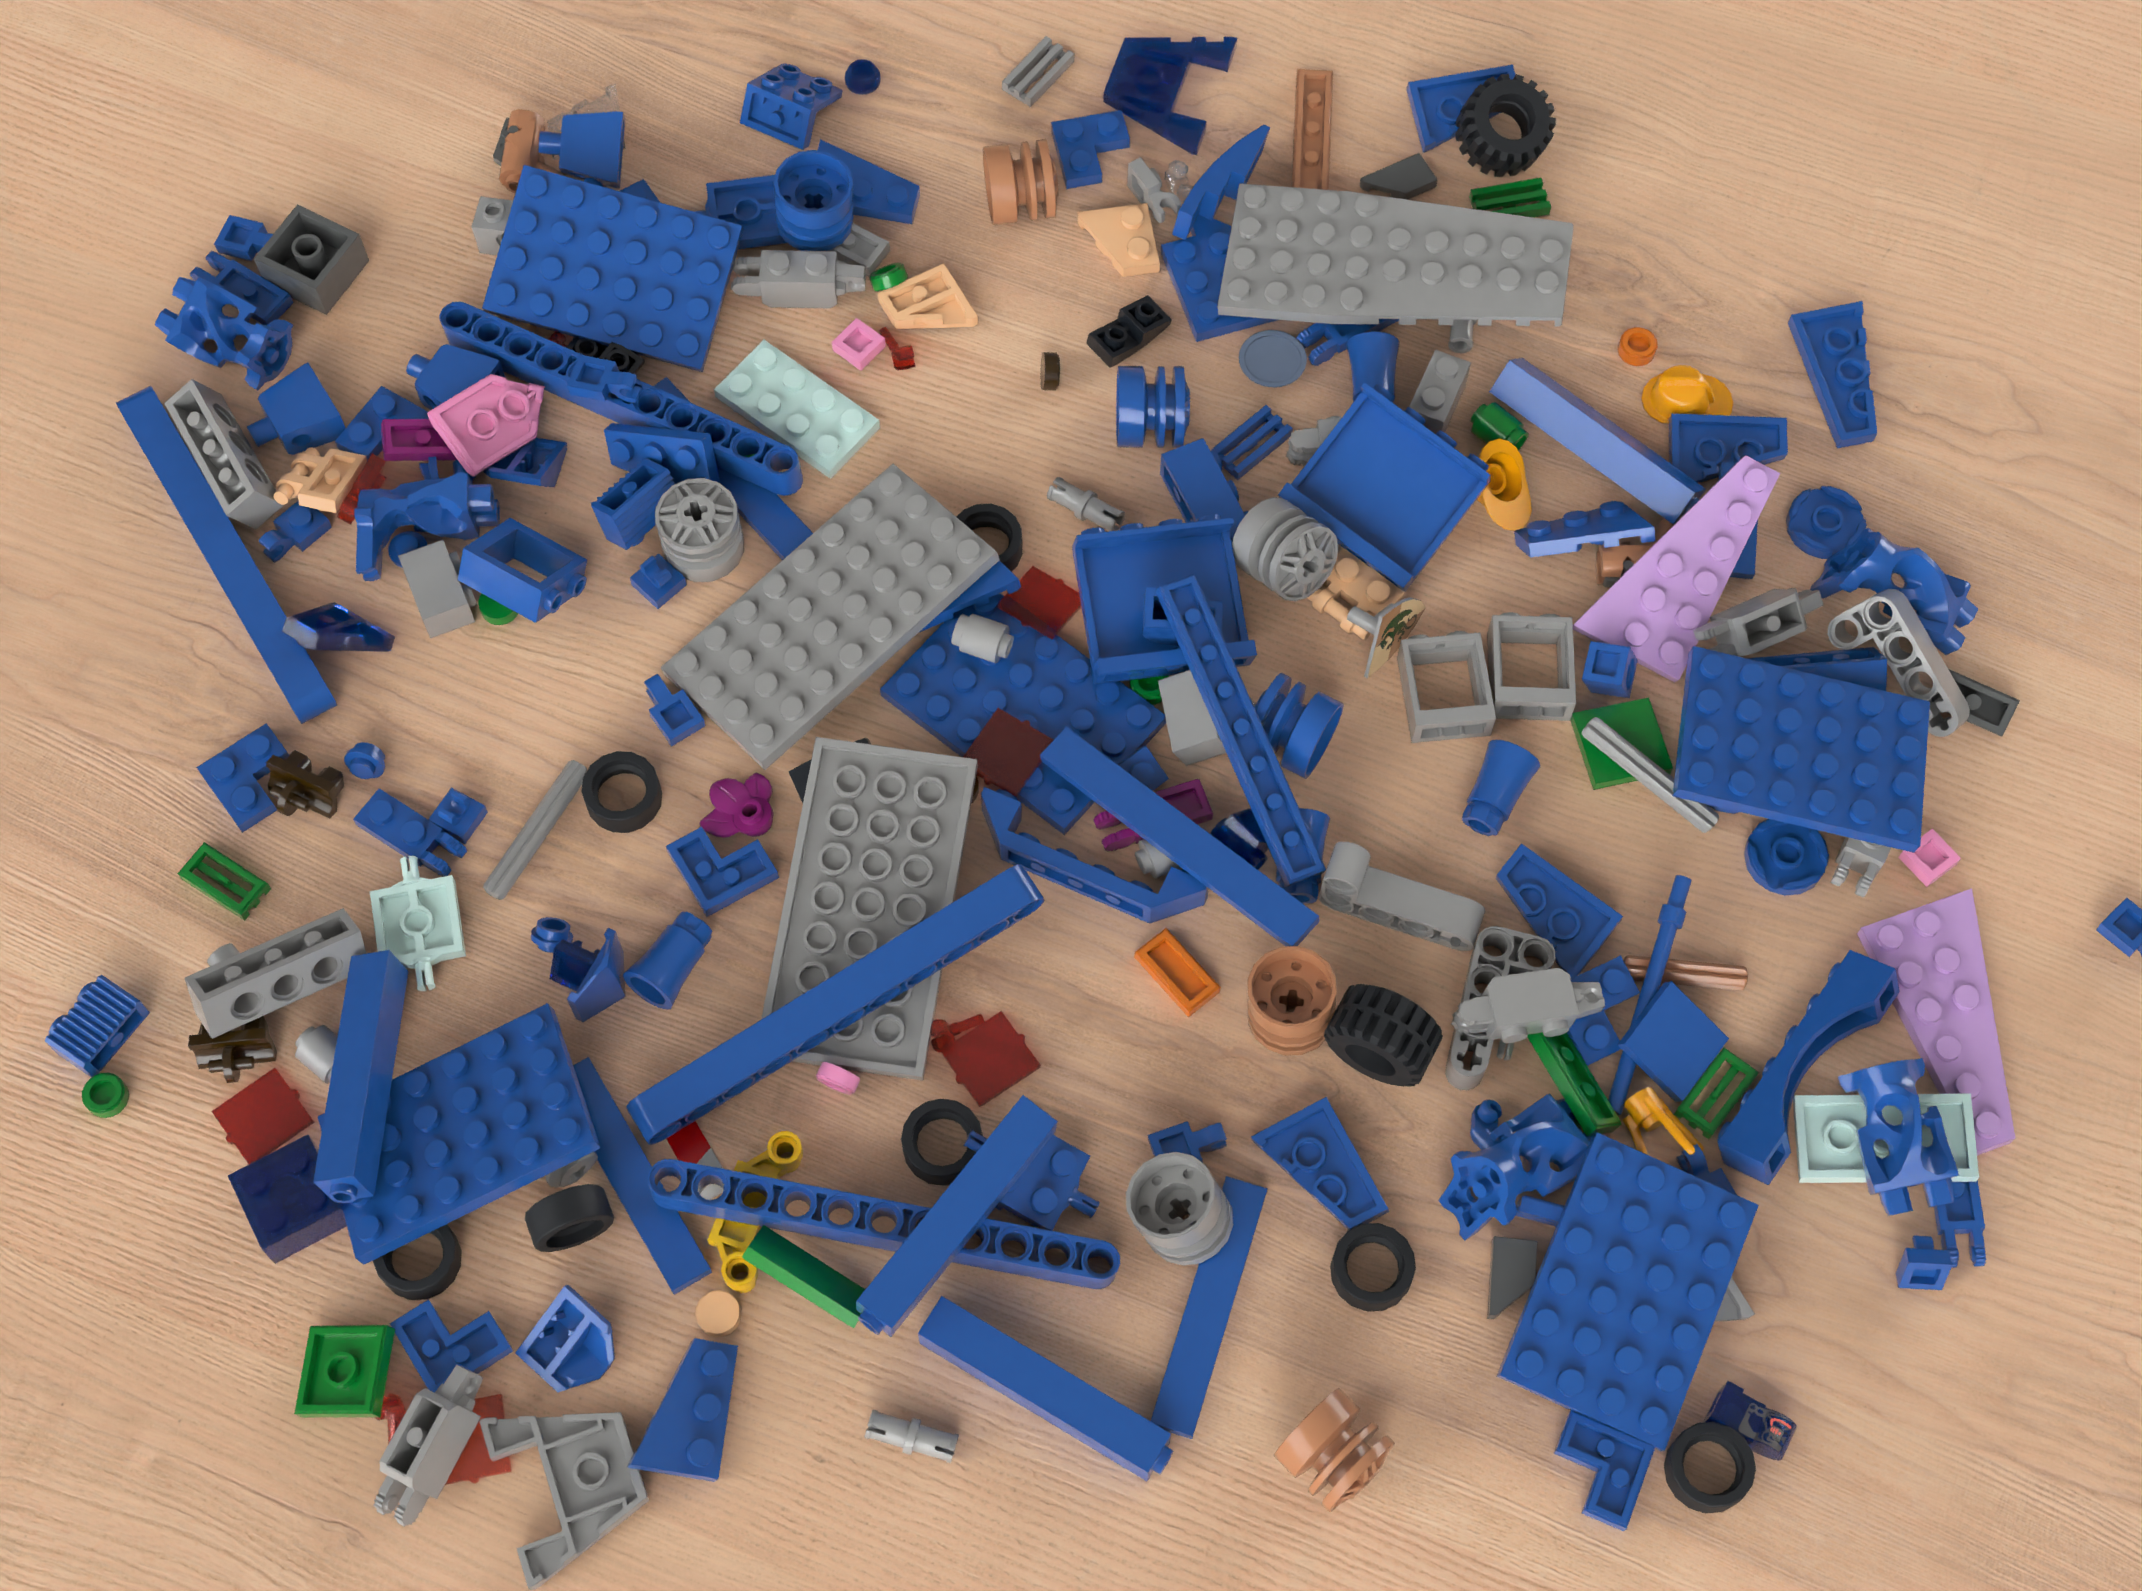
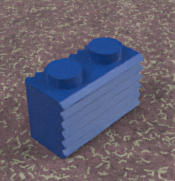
(630, 505)
(96, 1025)

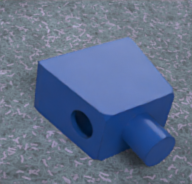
(588, 146)
(449, 373)
(297, 413)

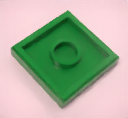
(1636, 724)
(344, 1371)

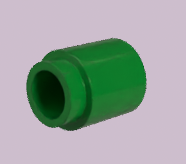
(1495, 423)

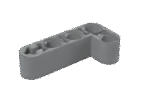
(1903, 664)
(1397, 901)
(1482, 968)

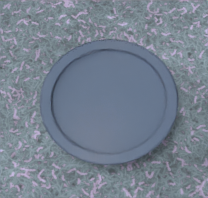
(1272, 358)

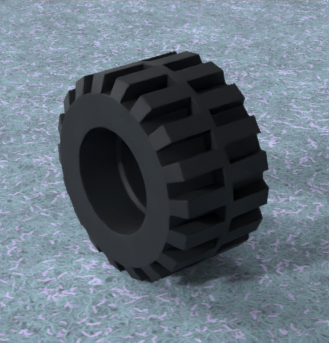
(1524, 106)
(1383, 1035)

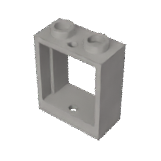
(1532, 702)
(1446, 722)

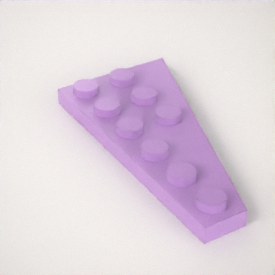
(1682, 574)
(1948, 1005)

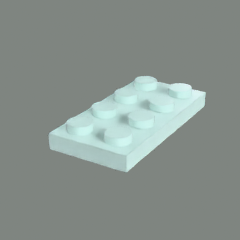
(797, 408)
(1830, 1145)

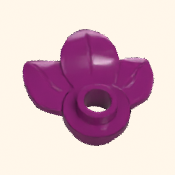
(735, 805)

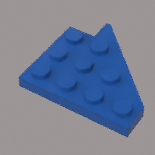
(1197, 276)

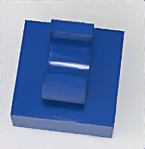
(658, 580)
(458, 815)
(1923, 1266)

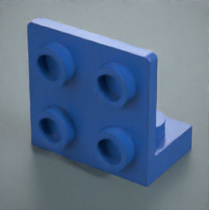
(786, 104)

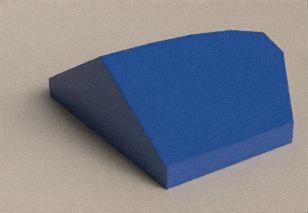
(532, 464)
(603, 982)
(569, 1343)

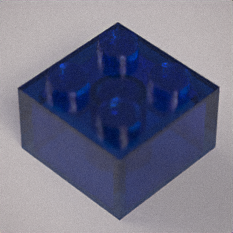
(284, 1202)

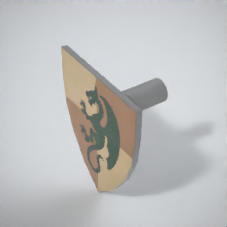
(1388, 627)

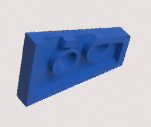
(1558, 909)

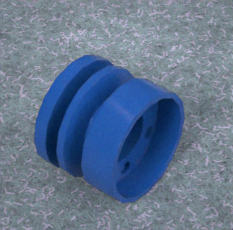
(813, 200)
(1151, 406)
(1296, 726)

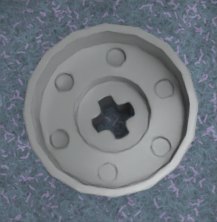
(700, 529)
(1285, 549)
(1168, 1190)

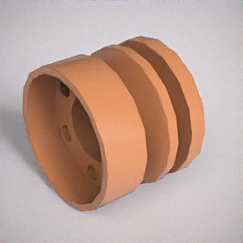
(1019, 182)
(1288, 979)
(1334, 1450)

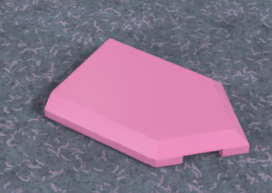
(488, 421)

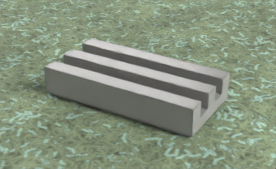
(1032, 68)

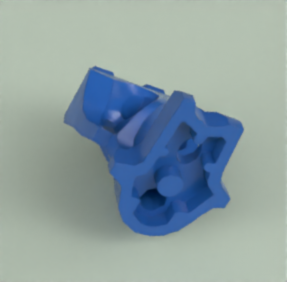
(203, 319)
(437, 506)
(1935, 596)
(1907, 1160)
(1497, 1175)

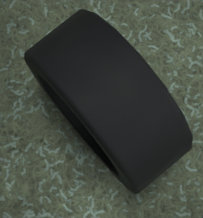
(1000, 518)
(612, 765)
(920, 1117)
(569, 1218)
(1395, 1243)
(430, 1285)
(1732, 1442)

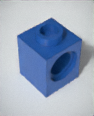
(1609, 669)

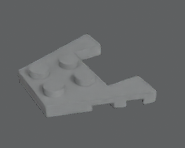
(586, 1476)

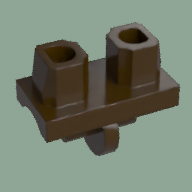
(300, 789)
(234, 1049)

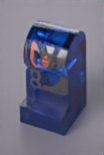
(1762, 1428)

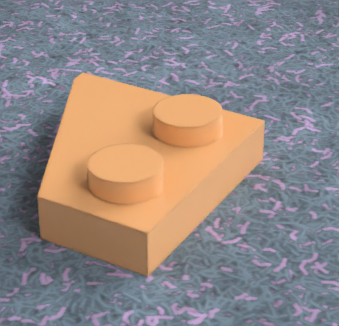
(1124, 236)
(928, 302)

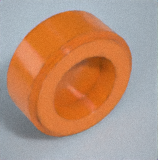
(1637, 346)

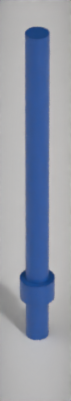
(1671, 918)

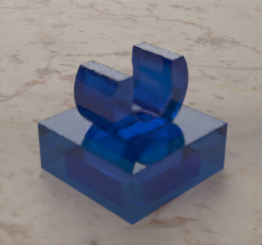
(571, 963)

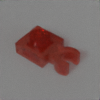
(369, 478)

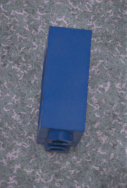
(486, 570)

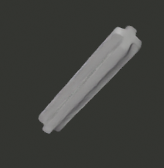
(1647, 773)
(535, 830)

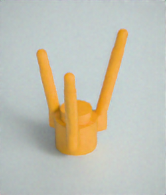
(1651, 1112)

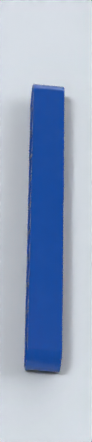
(551, 365)
(226, 554)
(834, 1004)
(865, 1211)

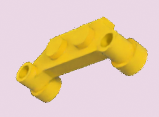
(734, 1237)

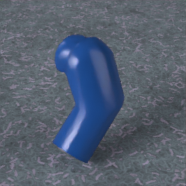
(1483, 1122)

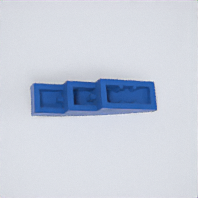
(1221, 180)

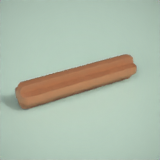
(1692, 973)

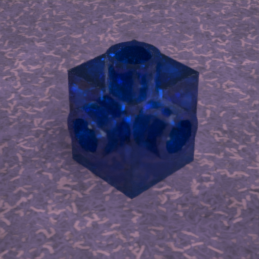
(1243, 836)

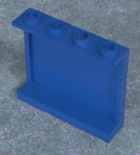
(1388, 486)
(1112, 581)

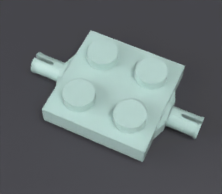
(419, 921)

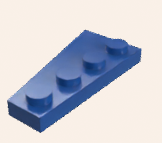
(1837, 365)

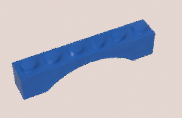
(1853, 999)

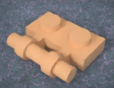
(320, 480)
(1357, 586)

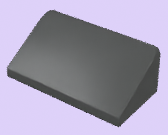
(1987, 706)

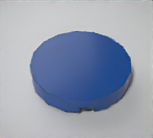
(1824, 521)
(1785, 857)

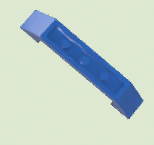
(1177, 895)

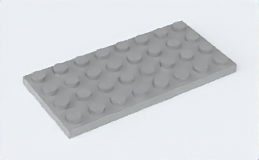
(829, 615)
(868, 863)

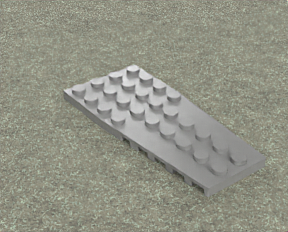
(1389, 258)

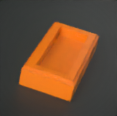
(1177, 972)

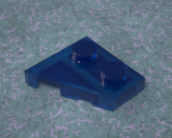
(336, 630)

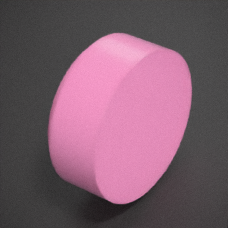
(837, 1078)

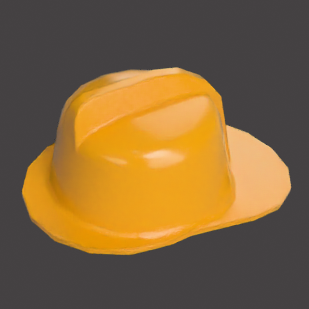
(1685, 391)
(1507, 493)

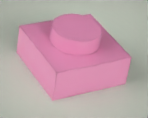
(858, 344)
(1930, 859)

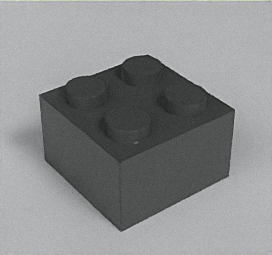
(312, 259)

